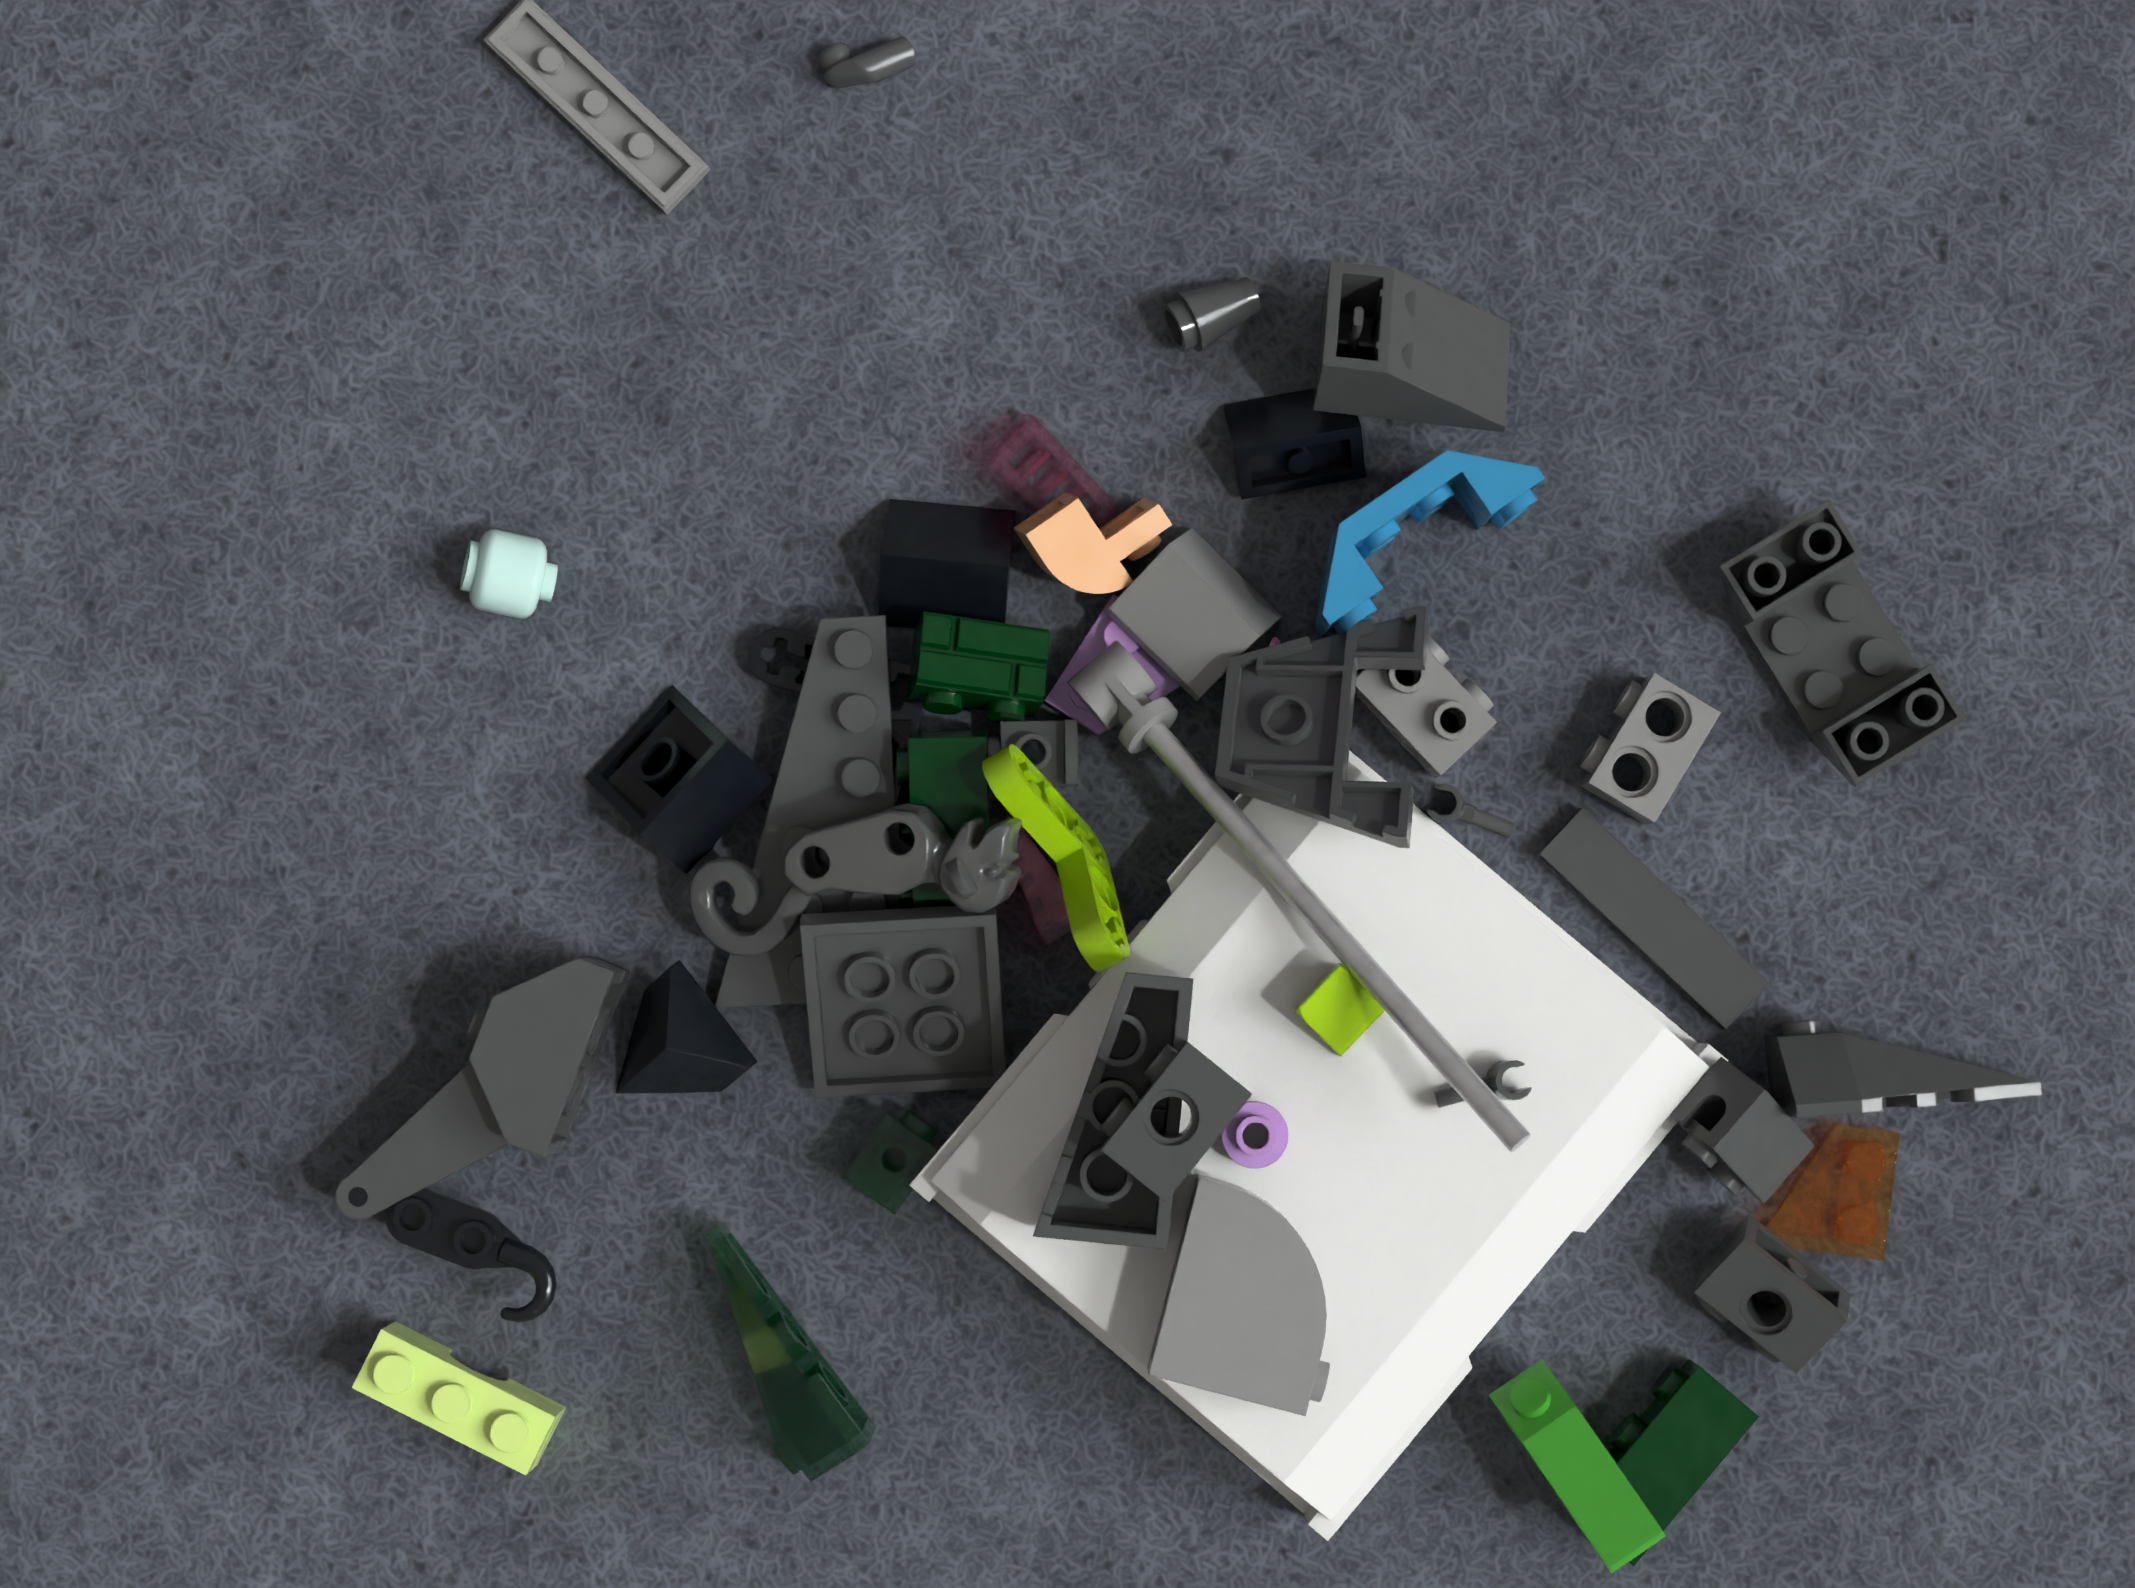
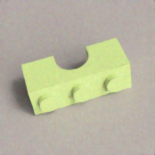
(440, 1392)

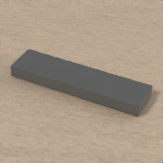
(1653, 918)

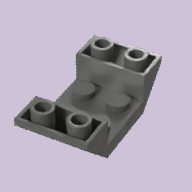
(1835, 647)

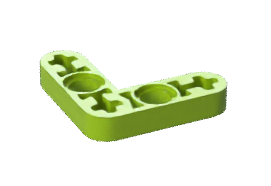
(1074, 847)

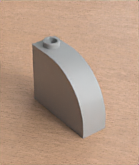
(1242, 1304)

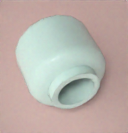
(508, 573)

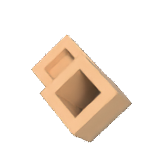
(1082, 555)

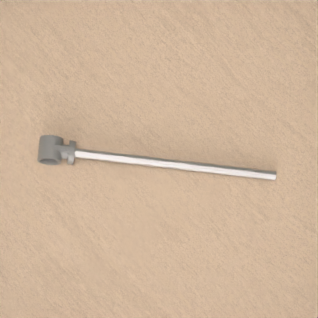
(1119, 691)

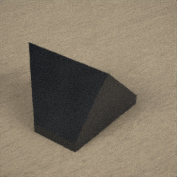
(681, 1041)

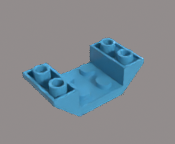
(1482, 487)

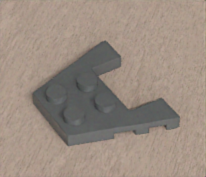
(1292, 725)

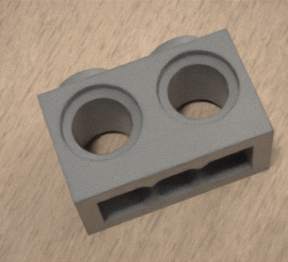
(1660, 757)

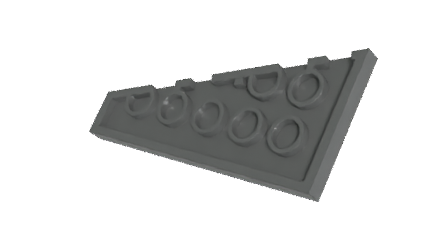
(830, 772)

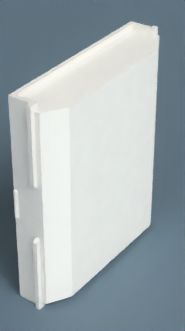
(1401, 1202)

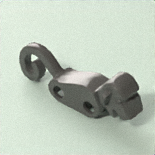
(868, 859)

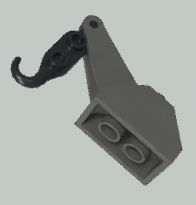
(518, 1090)

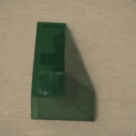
(801, 1392)

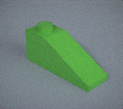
(1576, 1466)

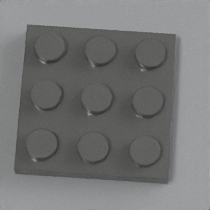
(903, 1000)

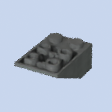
(1409, 352)

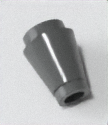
(1209, 312)

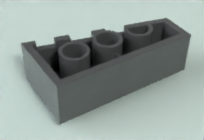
(1091, 1192)

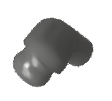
(868, 67)

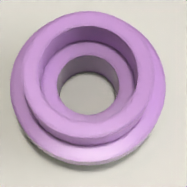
(1274, 1146)

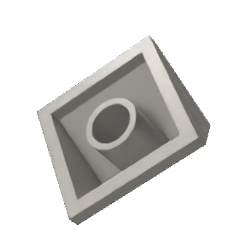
(1192, 613)

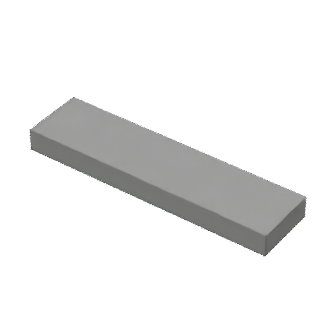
(597, 105)

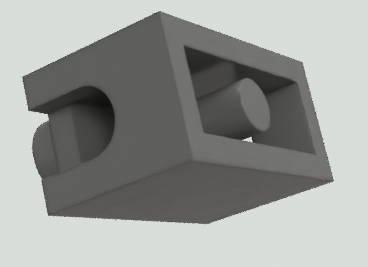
(1740, 1132)

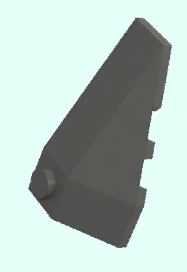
(1847, 1074)

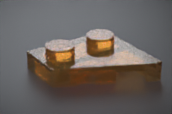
(1842, 1195)

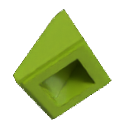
(1339, 1009)

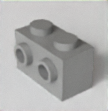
(1415, 710)

